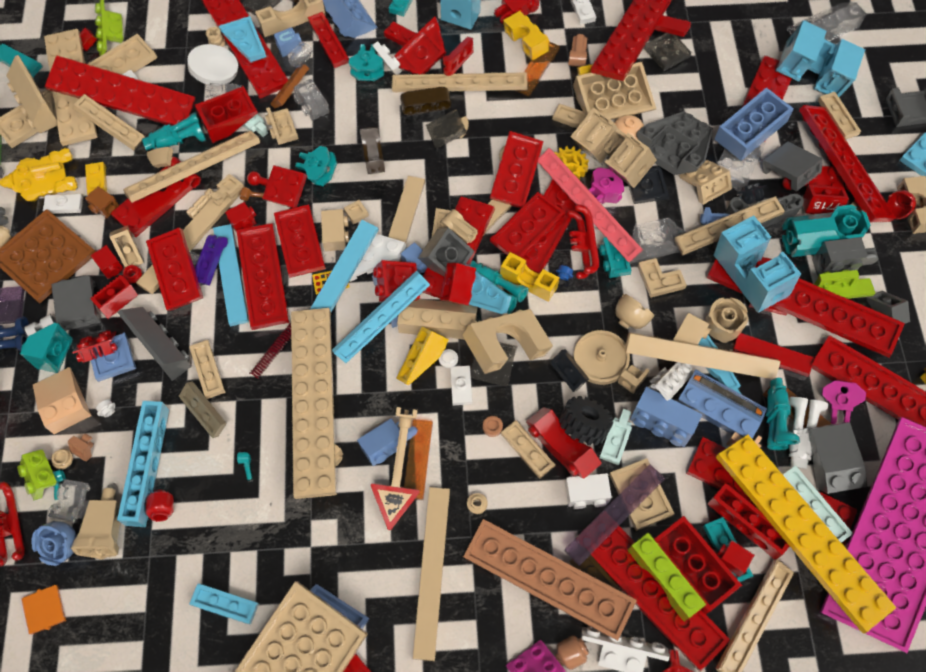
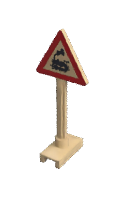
(394, 499)

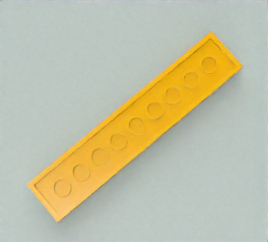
(806, 534)

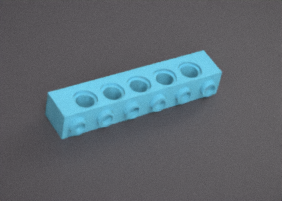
(143, 463)

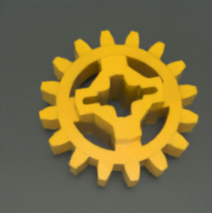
(573, 160)

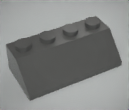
(155, 340)

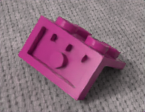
(535, 659)

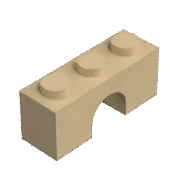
(917, 187)

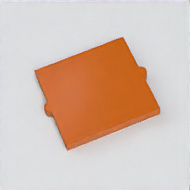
(43, 609)

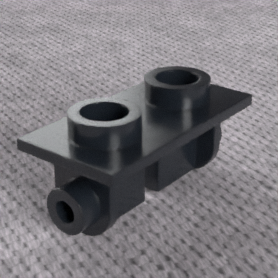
(753, 193)

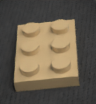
(654, 507)

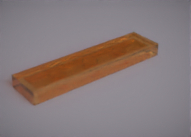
(538, 67)
(418, 457)

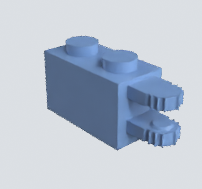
(383, 441)

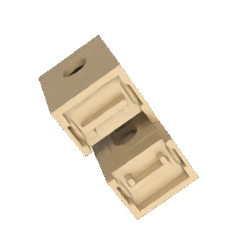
(601, 137)

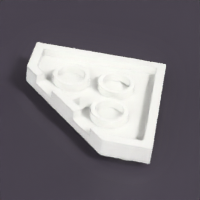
(380, 249)

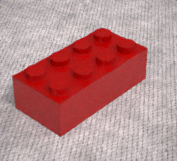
(698, 563)

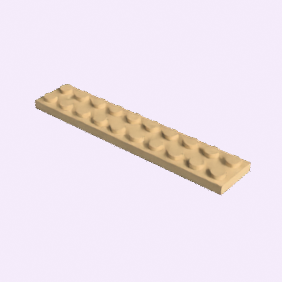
(127, 56)
(312, 404)

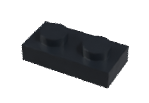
(569, 370)

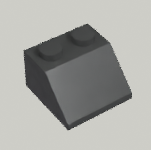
(443, 249)

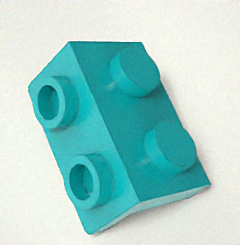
(614, 262)

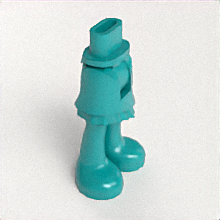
(171, 135)
(518, 292)
(777, 412)

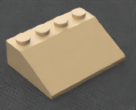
(613, 96)

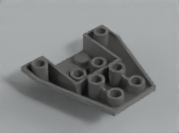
(677, 142)

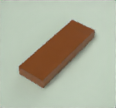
(288, 87)

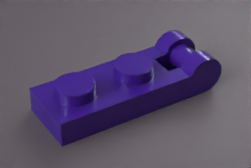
(209, 258)

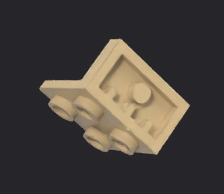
(710, 181)

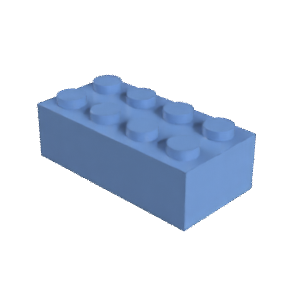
(753, 124)

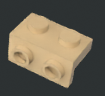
(282, 126)

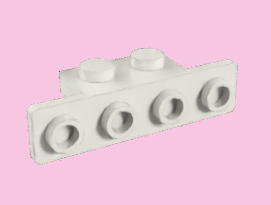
(671, 380)
(626, 653)

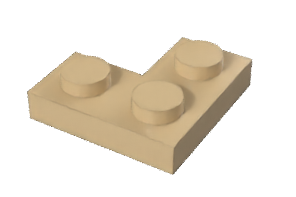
(657, 282)

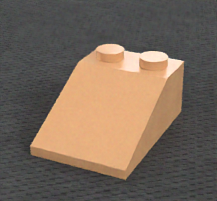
(60, 401)

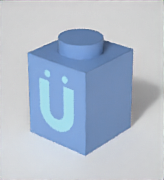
(287, 41)

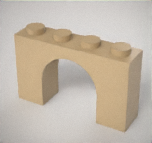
(521, 325)

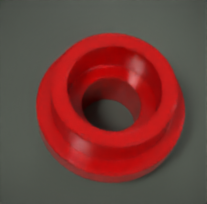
(129, 270)

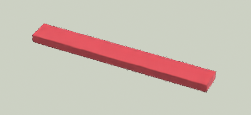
(581, 195)

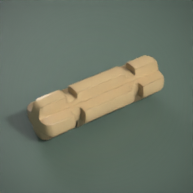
(200, 203)

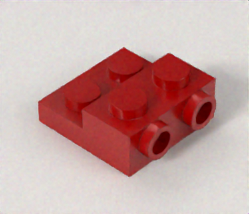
(391, 276)

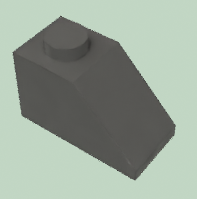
(890, 306)

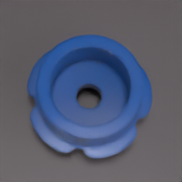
(564, 272)

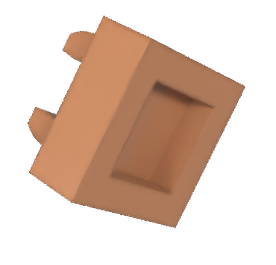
(81, 447)

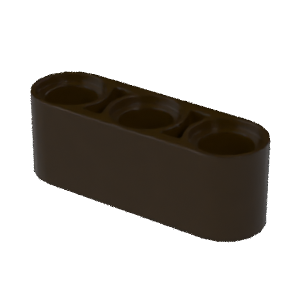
(425, 100)

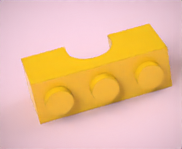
(533, 40)
(540, 284)

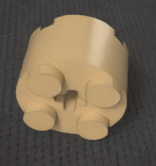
(726, 319)

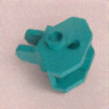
(366, 63)
(317, 164)

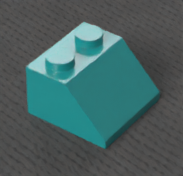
(47, 348)

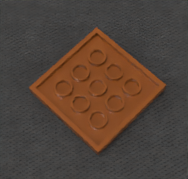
(43, 255)

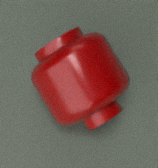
(159, 505)

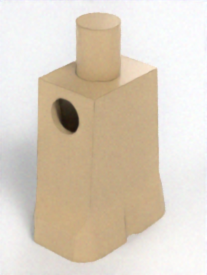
(99, 528)

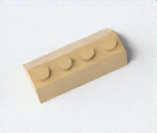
(30, 97)
(437, 316)

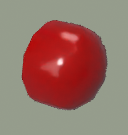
(901, 203)

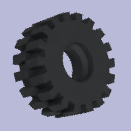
(586, 420)

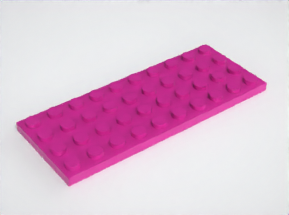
(892, 537)

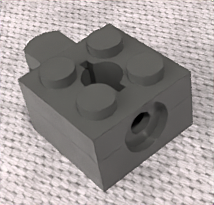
(843, 255)

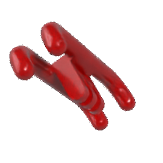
(584, 240)
(10, 526)

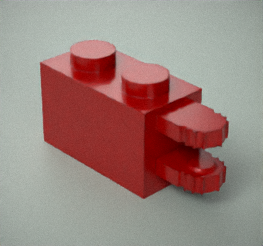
(511, 7)

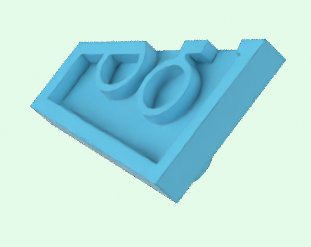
(244, 38)

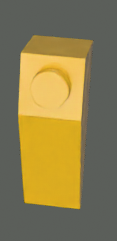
(423, 353)

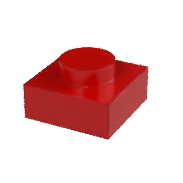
(87, 39)

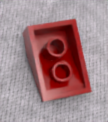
(226, 113)

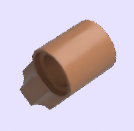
(578, 53)

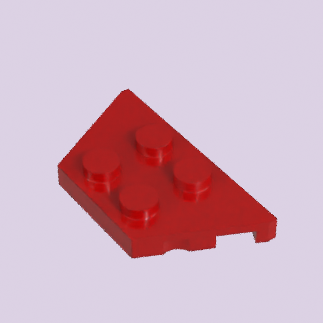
(422, 50)

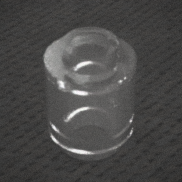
(299, 54)

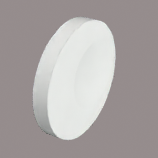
(212, 64)

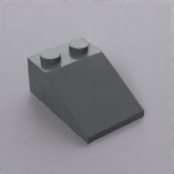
(837, 458)

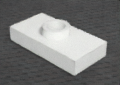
(63, 203)
(461, 385)

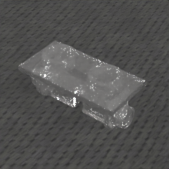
(216, 89)

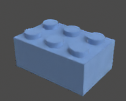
(665, 417)

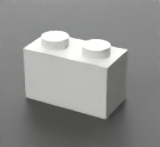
(588, 491)

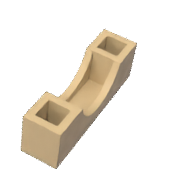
(275, 21)

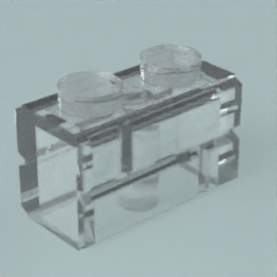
(311, 100)

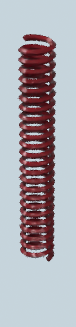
(267, 352)

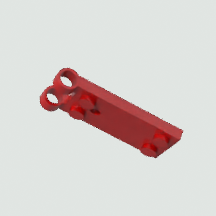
(147, 210)

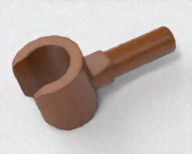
(245, 193)

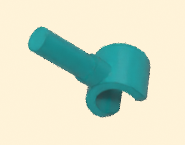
(245, 458)
(59, 476)

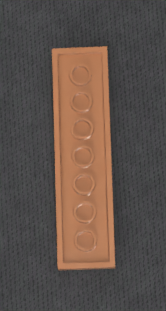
(550, 579)

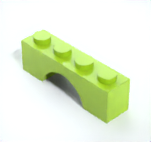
(679, 591)

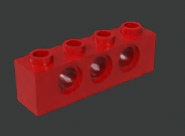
(748, 521)

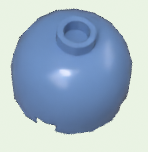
(54, 542)

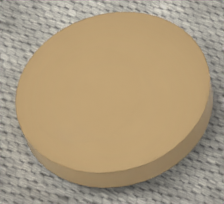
(601, 356)

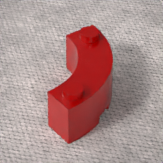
(575, 456)

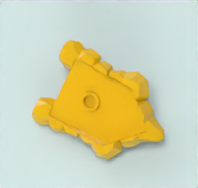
(41, 177)

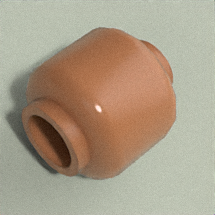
(572, 652)

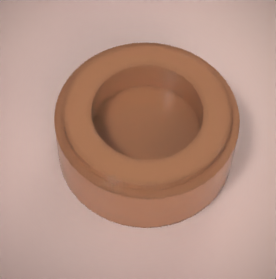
(492, 426)

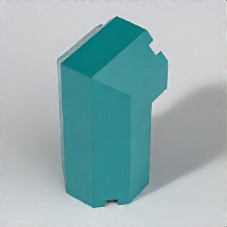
(809, 232)

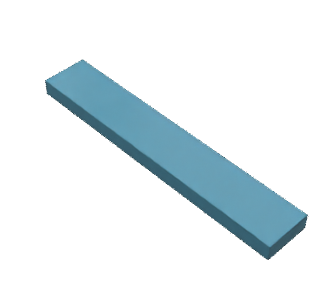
(345, 266)
(231, 278)
(381, 317)

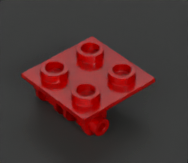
(87, 344)

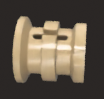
(215, 37)

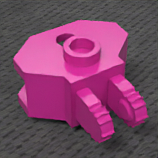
(604, 188)
(840, 401)

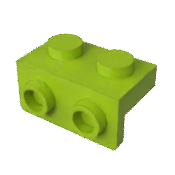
(36, 472)

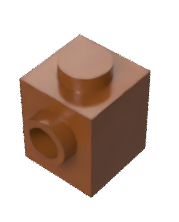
(101, 202)

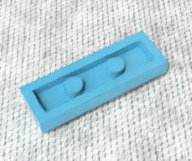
(224, 604)

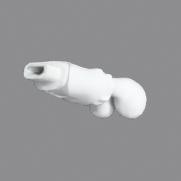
(802, 452)

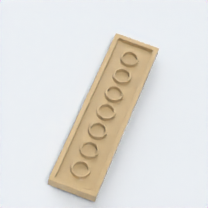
(71, 124)

